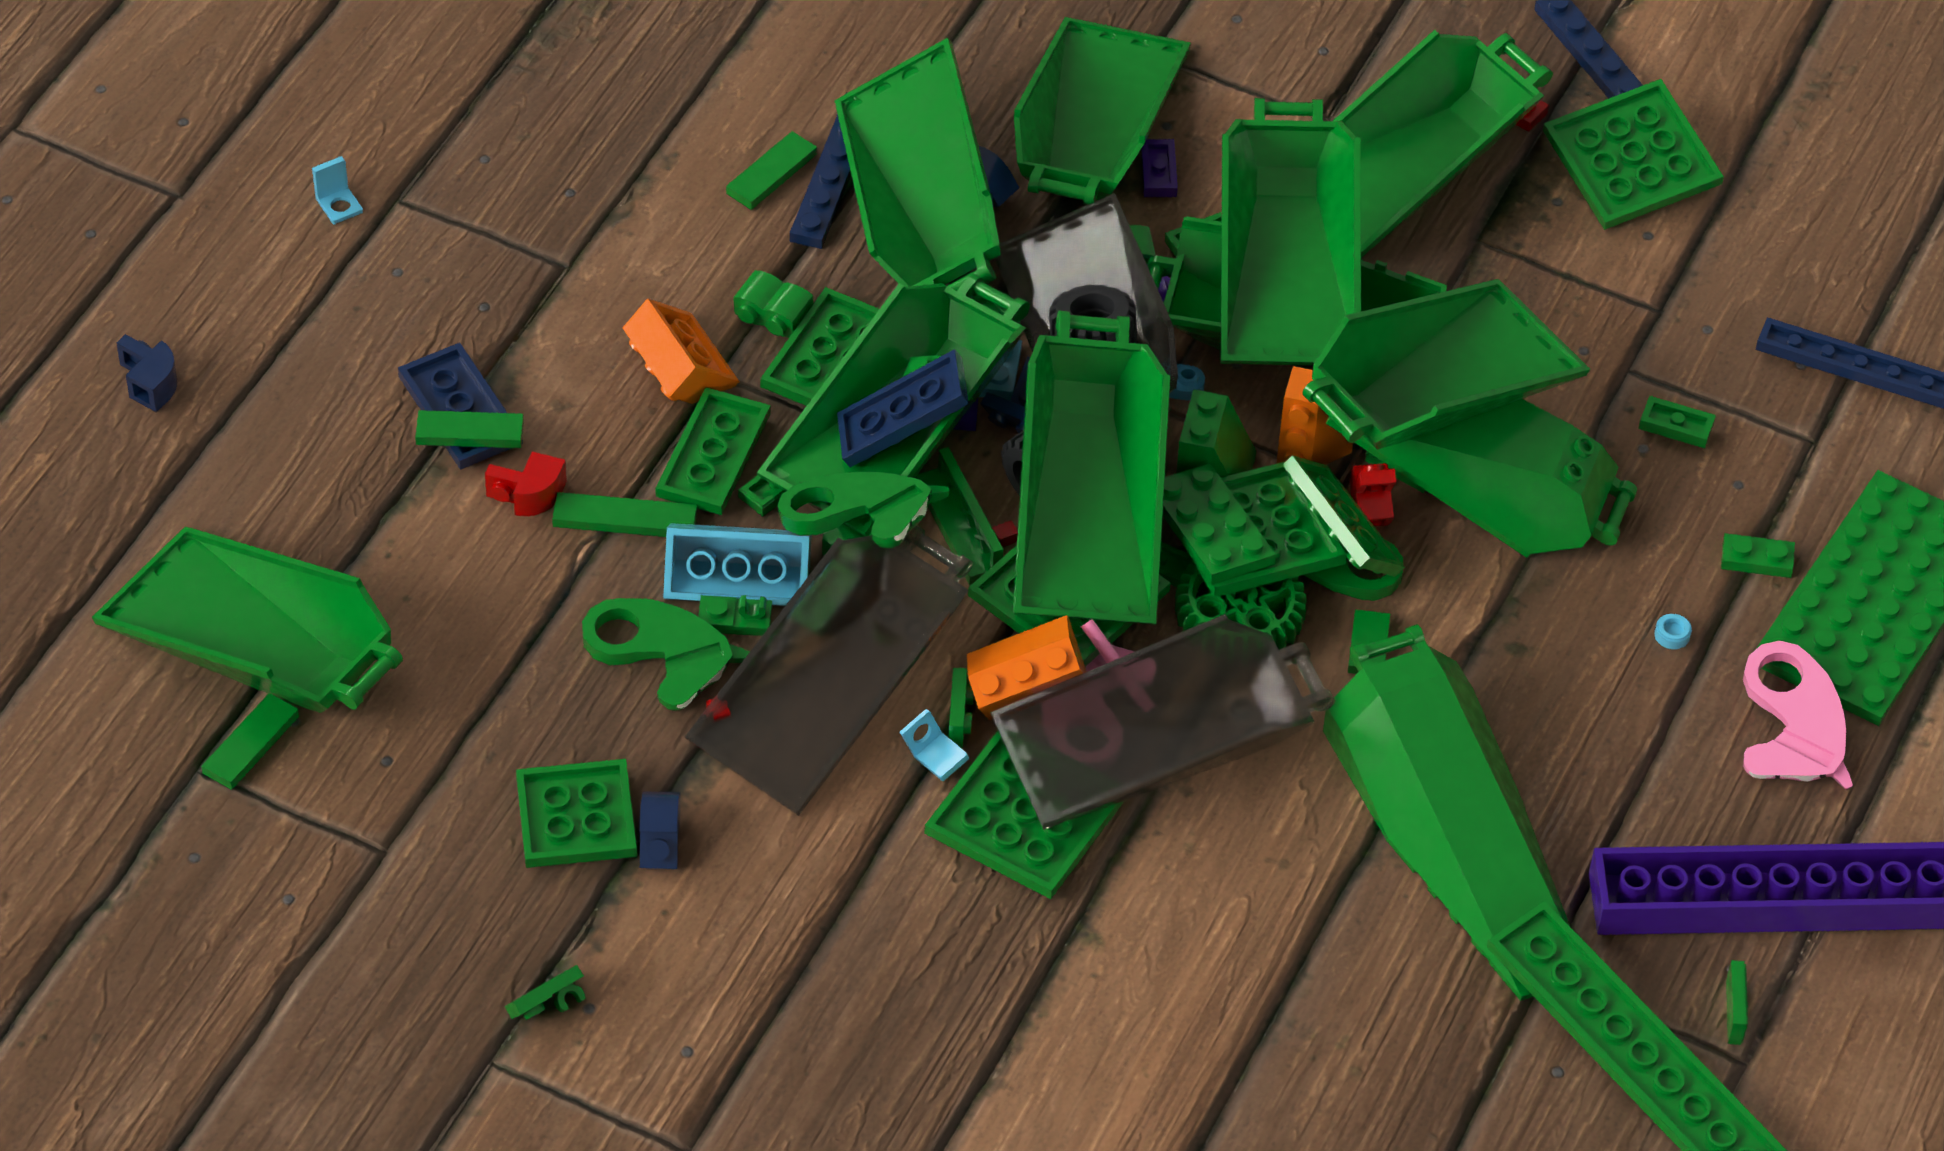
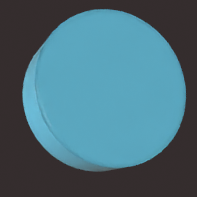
(1673, 631)

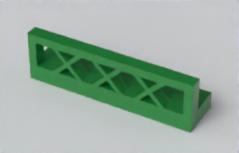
(962, 517)

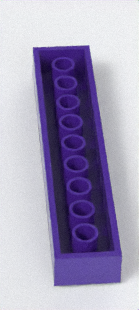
(1768, 888)

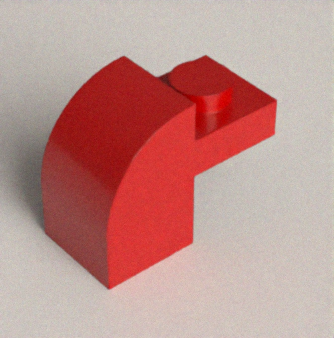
(531, 490)
(1372, 491)

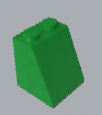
(1214, 436)

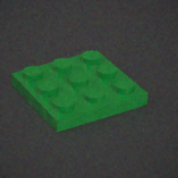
(576, 813)

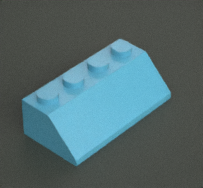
(734, 562)

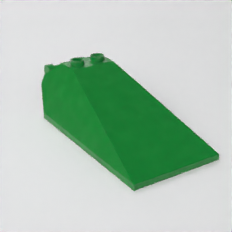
(1092, 107)
(1433, 121)
(920, 172)
(1288, 234)
(908, 325)
(1436, 363)
(1092, 476)
(1517, 477)
(257, 619)

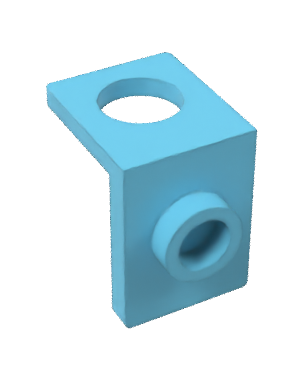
(332, 186)
(935, 749)

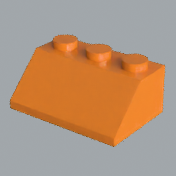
(678, 352)
(1305, 426)
(1024, 665)

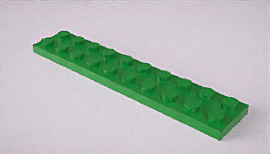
(1626, 1036)

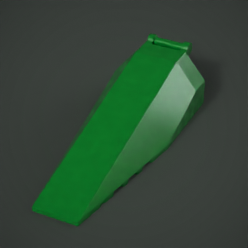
(1440, 787)

